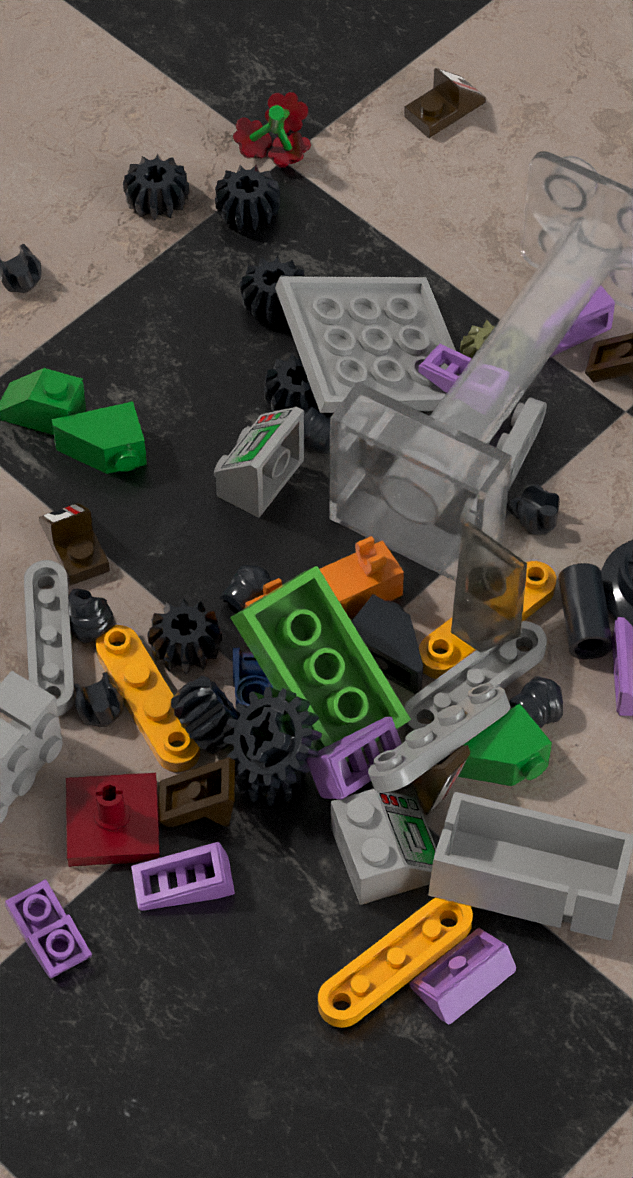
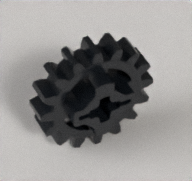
(276, 716)

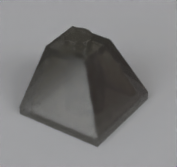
(487, 591)

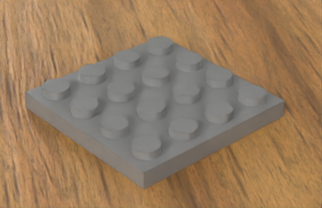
(365, 334)

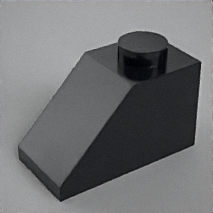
(391, 641)

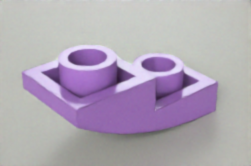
(47, 929)

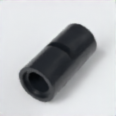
(585, 611)

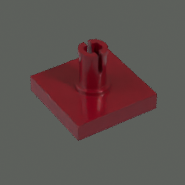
(112, 819)

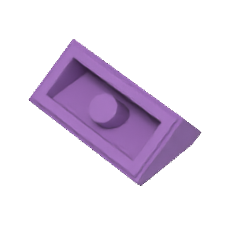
(623, 666)
(464, 975)

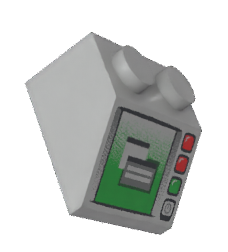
(262, 460)
(383, 843)

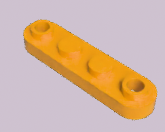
(535, 596)
(146, 698)
(393, 961)

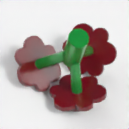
(284, 115)

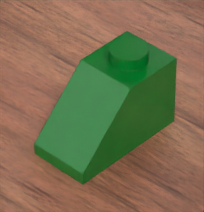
(42, 397)
(102, 438)
(508, 750)

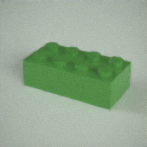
(317, 653)

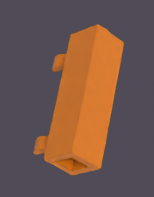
(358, 577)

